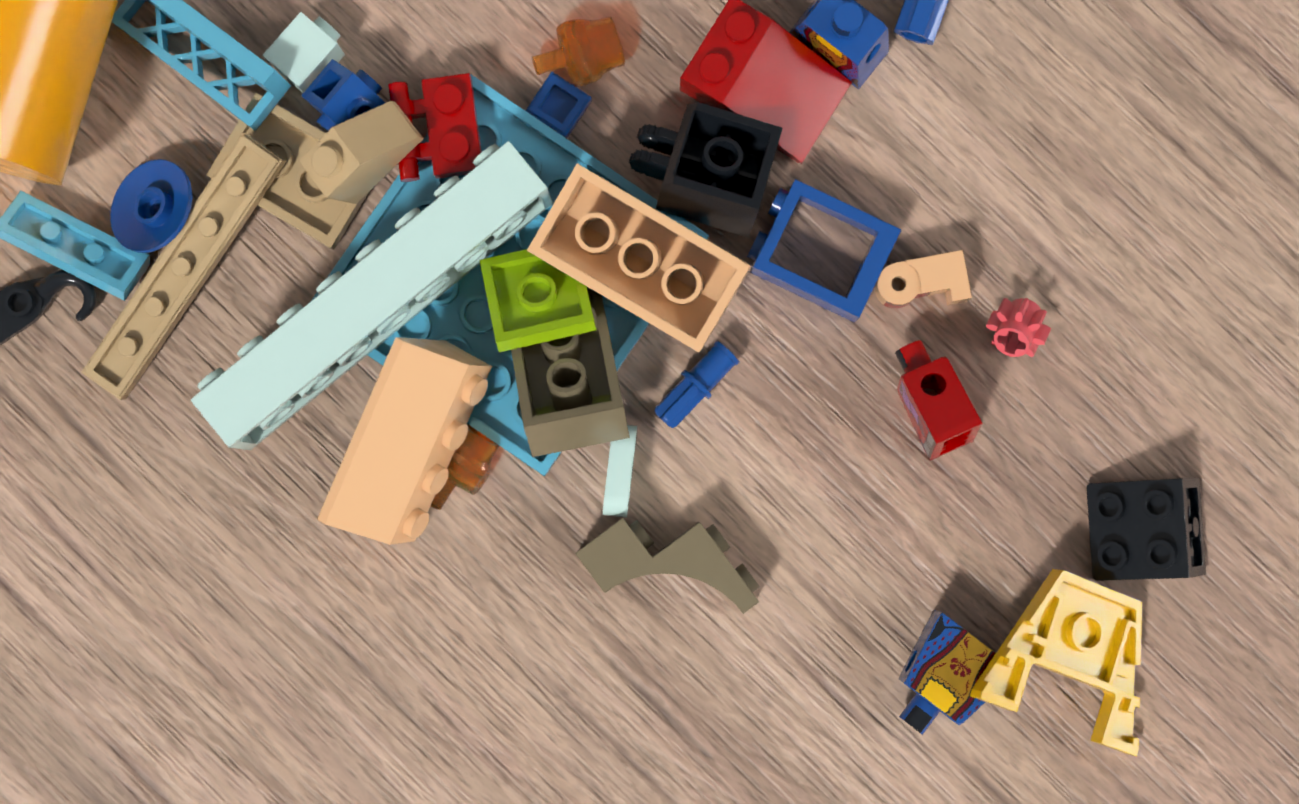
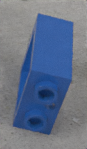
(868, 272)

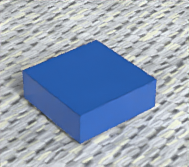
(559, 104)

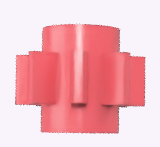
(1018, 327)

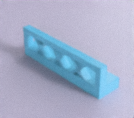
(220, 46)

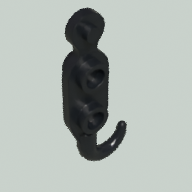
(26, 301)

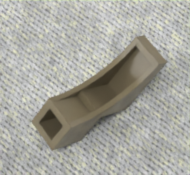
(697, 553)

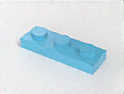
(72, 245)

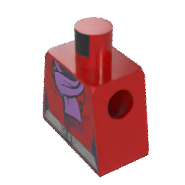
(940, 420)

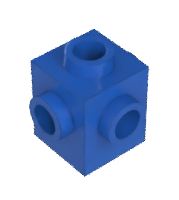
(342, 94)

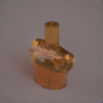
(585, 50)
(468, 466)

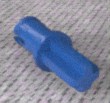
(696, 385)

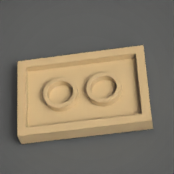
(293, 192)

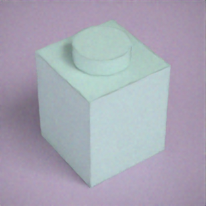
(304, 50)

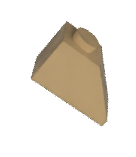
(360, 152)

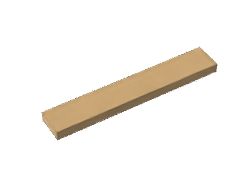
(183, 266)

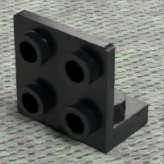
(1146, 529)

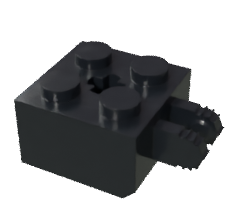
(714, 166)

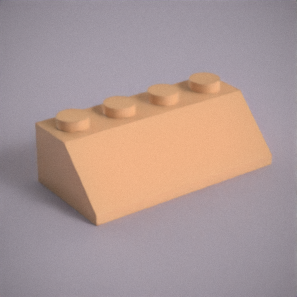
(639, 258)
(405, 440)

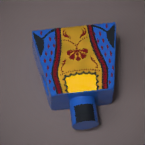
(844, 37)
(943, 673)

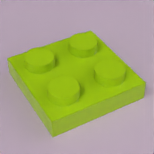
(533, 301)

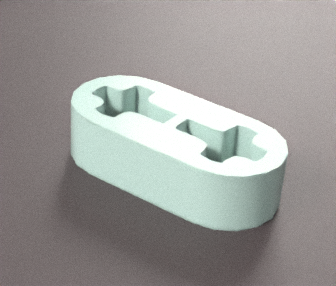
(619, 475)

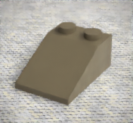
(571, 389)

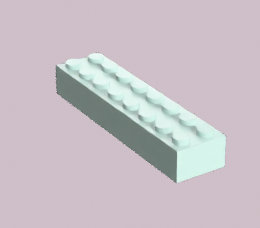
(372, 298)

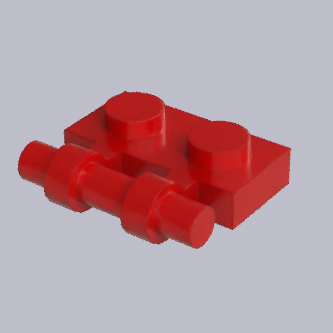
(450, 124)

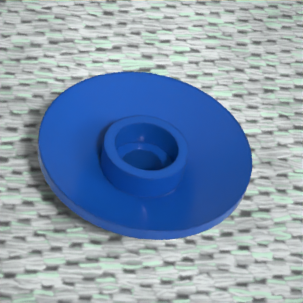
(151, 206)

